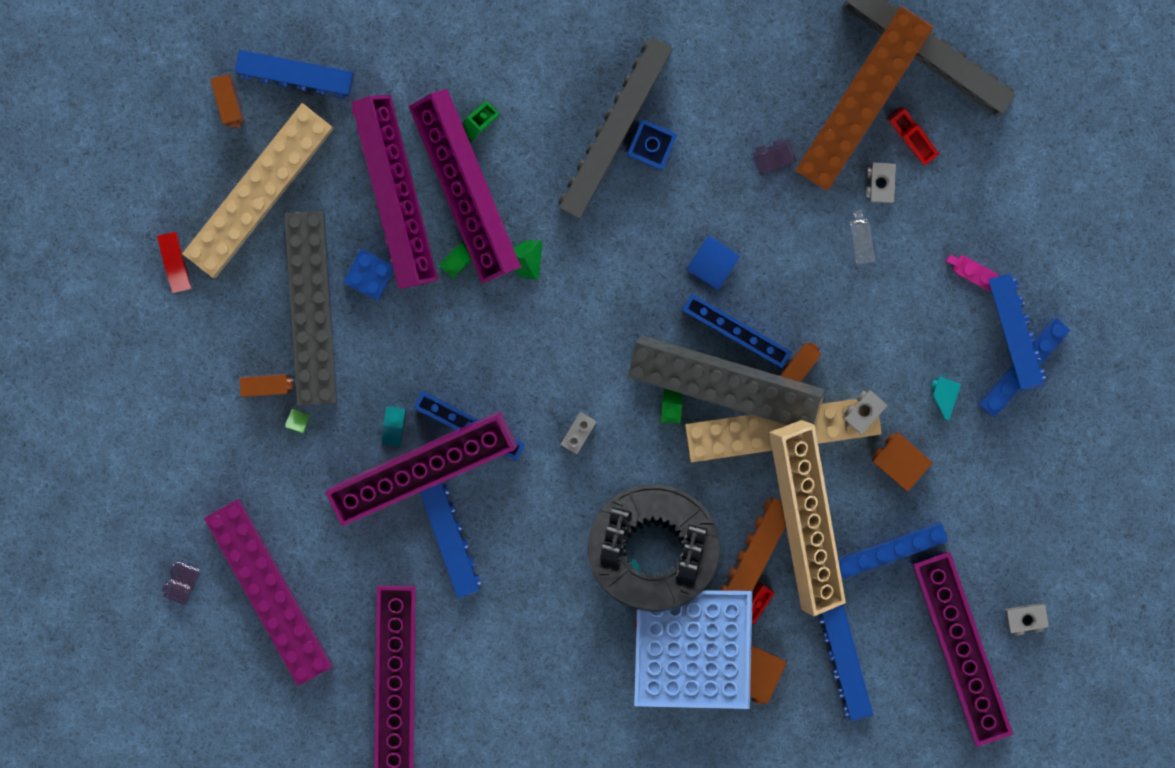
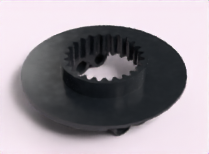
(659, 506)

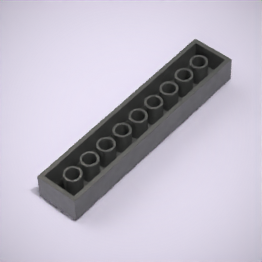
(941, 59)
(615, 129)
(310, 308)
(724, 382)

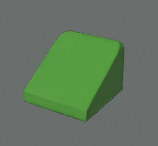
(297, 421)

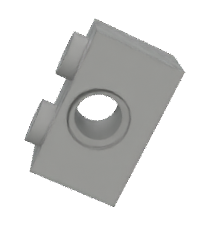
(887, 173)
(875, 408)
(578, 433)
(1038, 619)

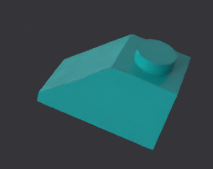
(944, 395)
(393, 426)

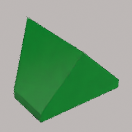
(529, 258)

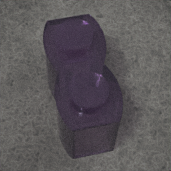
(774, 157)
(181, 582)

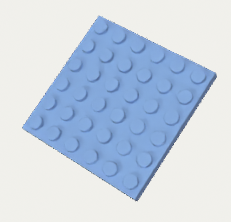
(696, 653)

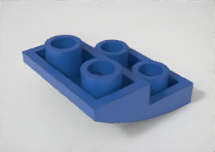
(713, 262)

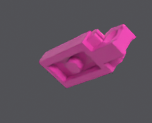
(972, 271)

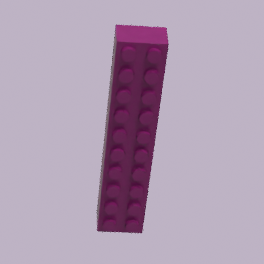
(464, 186)
(394, 191)
(421, 468)
(268, 592)
(962, 648)
(395, 676)

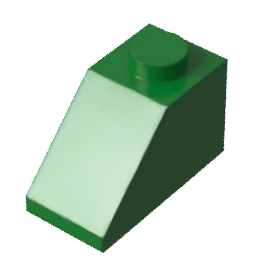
(479, 120)
(456, 260)
(671, 406)

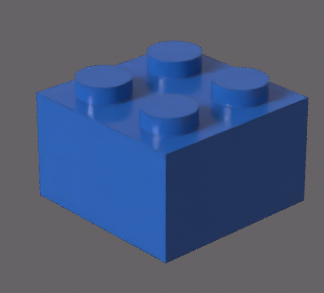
(651, 145)
(369, 274)

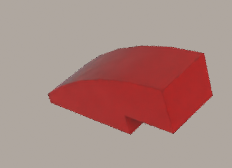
(912, 135)
(174, 261)

